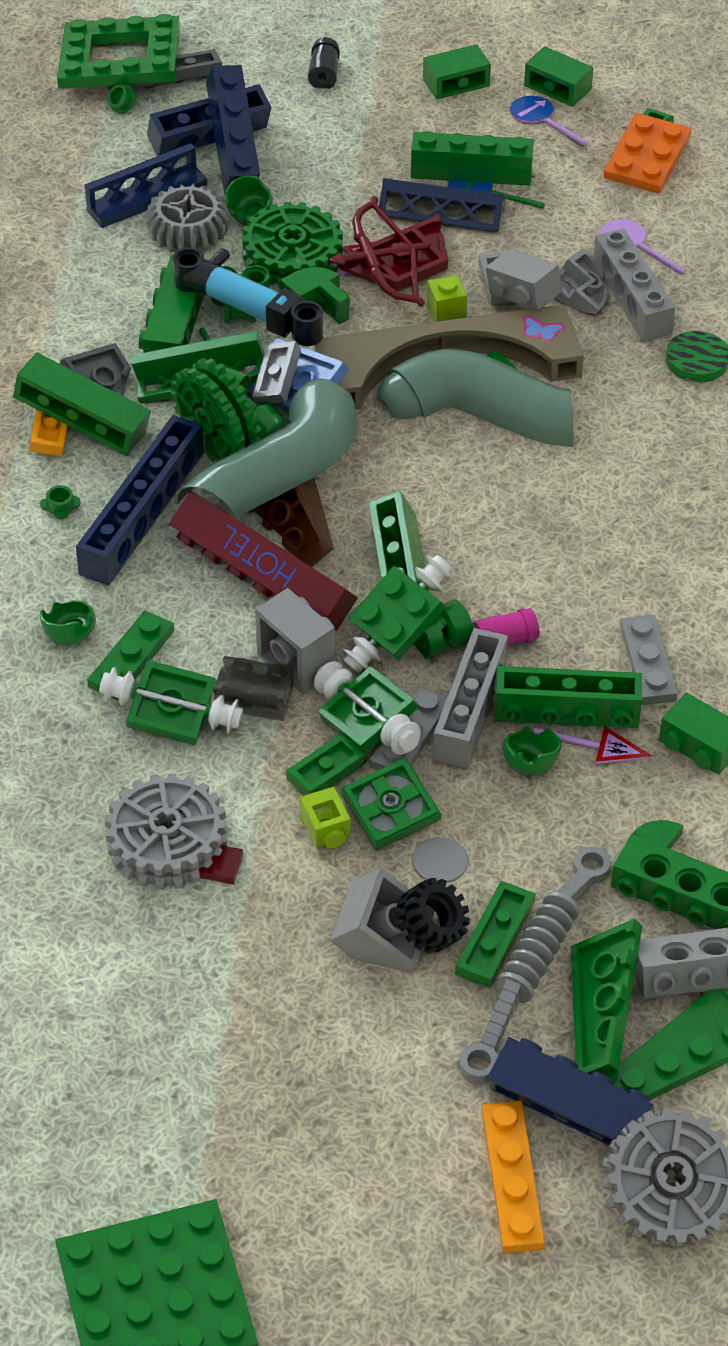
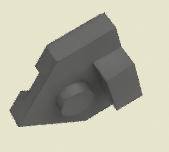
(101, 365)

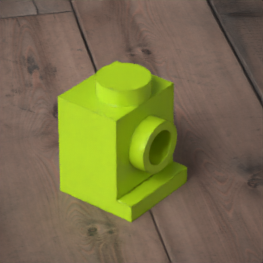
(327, 825)

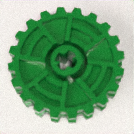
(291, 240)
(219, 403)

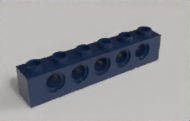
(140, 500)

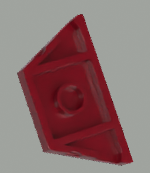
(398, 270)

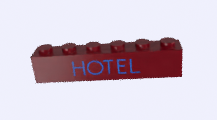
(258, 558)

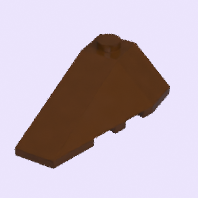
(299, 521)

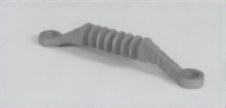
(533, 957)

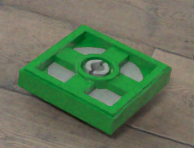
(390, 803)

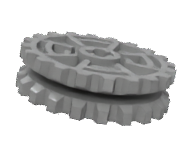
(165, 830)
(639, 1177)

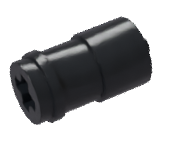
(324, 63)

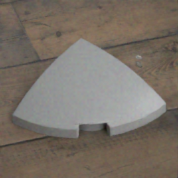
(582, 283)

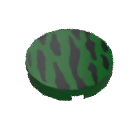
(697, 356)

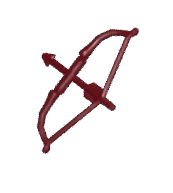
(401, 249)

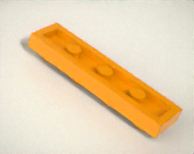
(512, 1177)

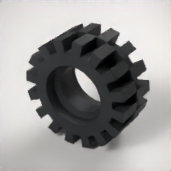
(420, 925)

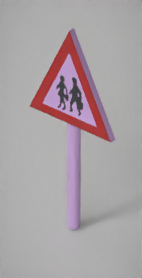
(610, 749)

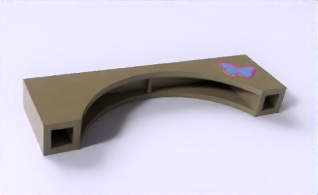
(529, 336)

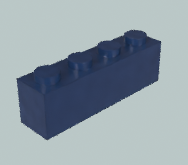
(232, 123)
(565, 1092)

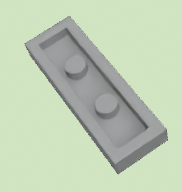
(649, 657)
(426, 716)

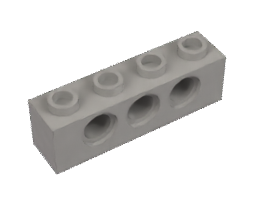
(634, 285)
(469, 699)
(682, 963)

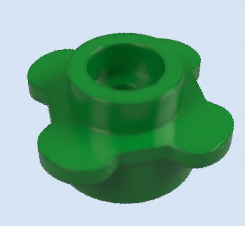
(60, 501)

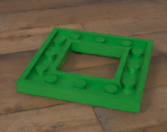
(80, 35)

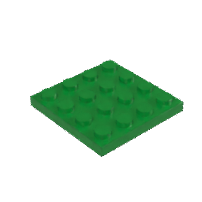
(157, 1282)

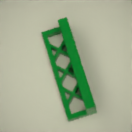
(163, 364)

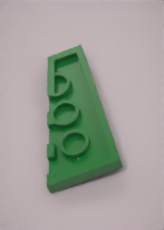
(601, 995)
(681, 1050)

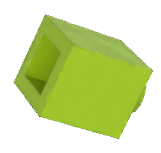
(446, 299)

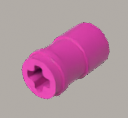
(518, 626)

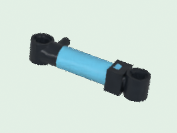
(281, 311)

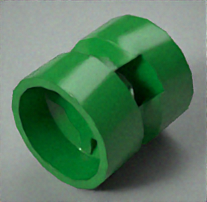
(450, 629)

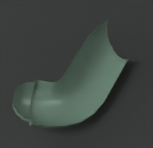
(482, 389)
(317, 436)

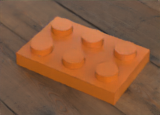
(647, 153)

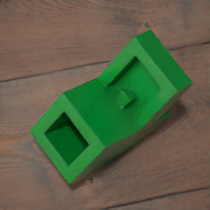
(321, 287)

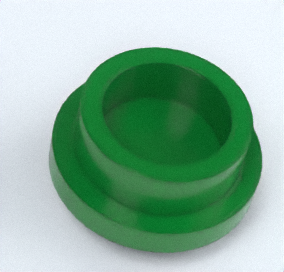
(121, 98)

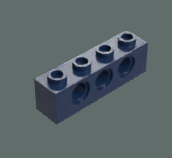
(194, 124)

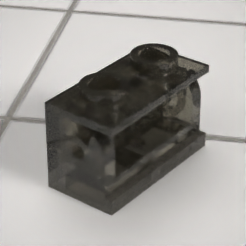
(259, 686)

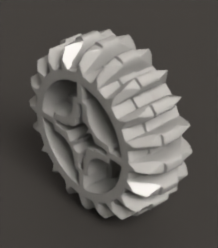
(187, 217)

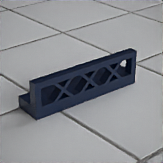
(444, 195)
(124, 203)

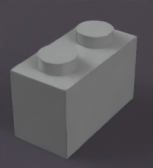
(524, 279)

